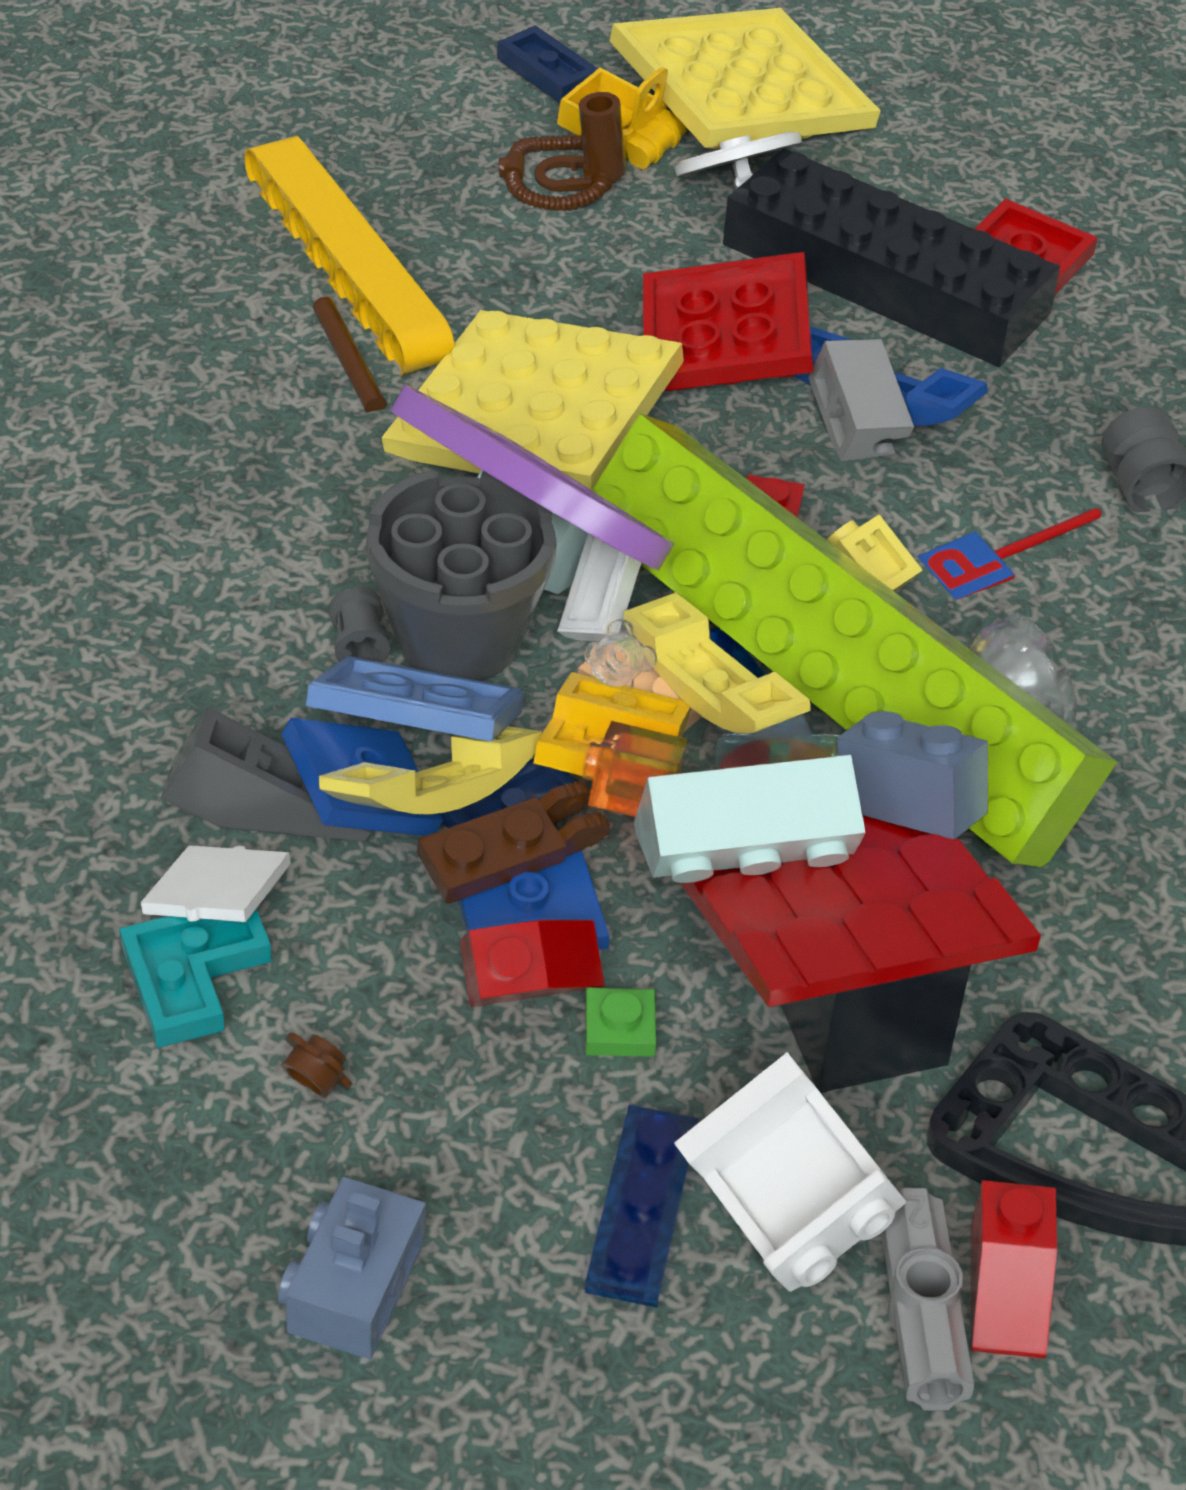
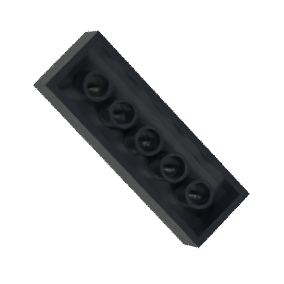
(893, 256)

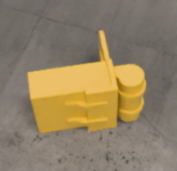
(646, 121)

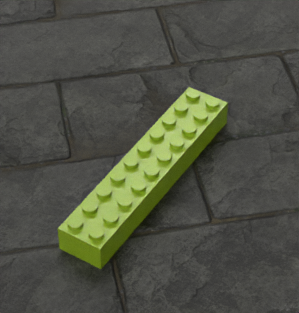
(847, 633)

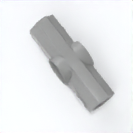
(926, 1303)

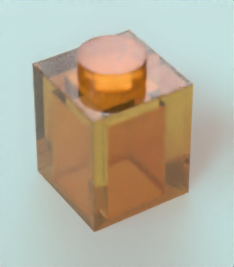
(626, 761)

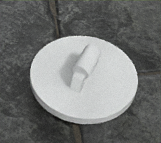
(737, 152)

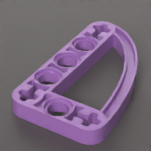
(532, 477)

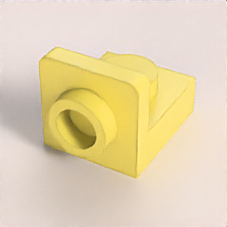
(877, 551)

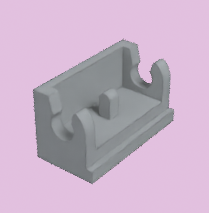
(859, 398)

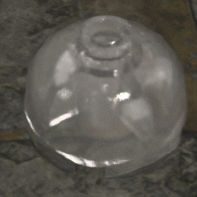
(1018, 652)

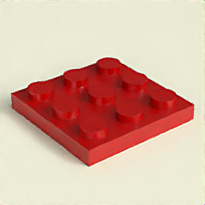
(733, 319)

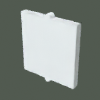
(216, 883)

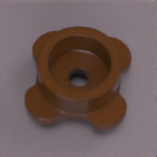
(315, 1064)

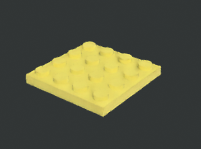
(745, 76)
(546, 387)

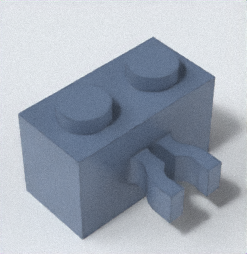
(918, 773)
(353, 1267)

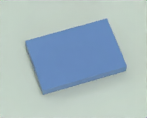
(416, 698)

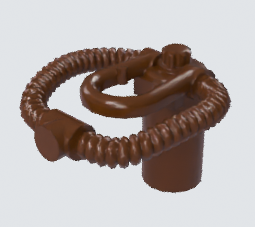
(602, 159)

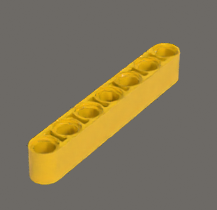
(351, 254)

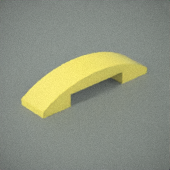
(706, 674)
(474, 773)

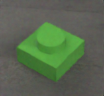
(620, 1022)

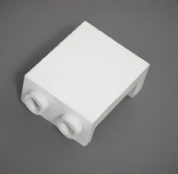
(791, 1174)

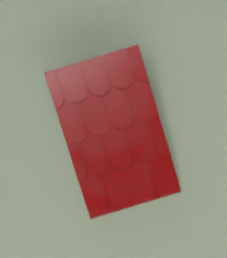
(868, 948)

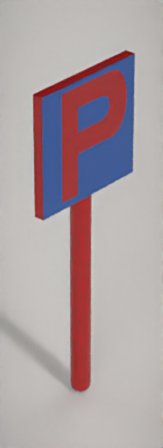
(972, 566)

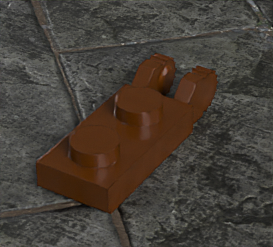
(510, 842)

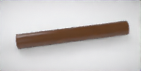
(349, 355)

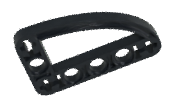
(1113, 1107)

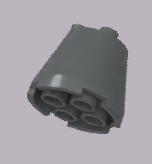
(459, 569)

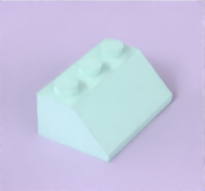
(750, 818)

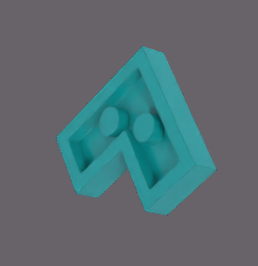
(175, 965)

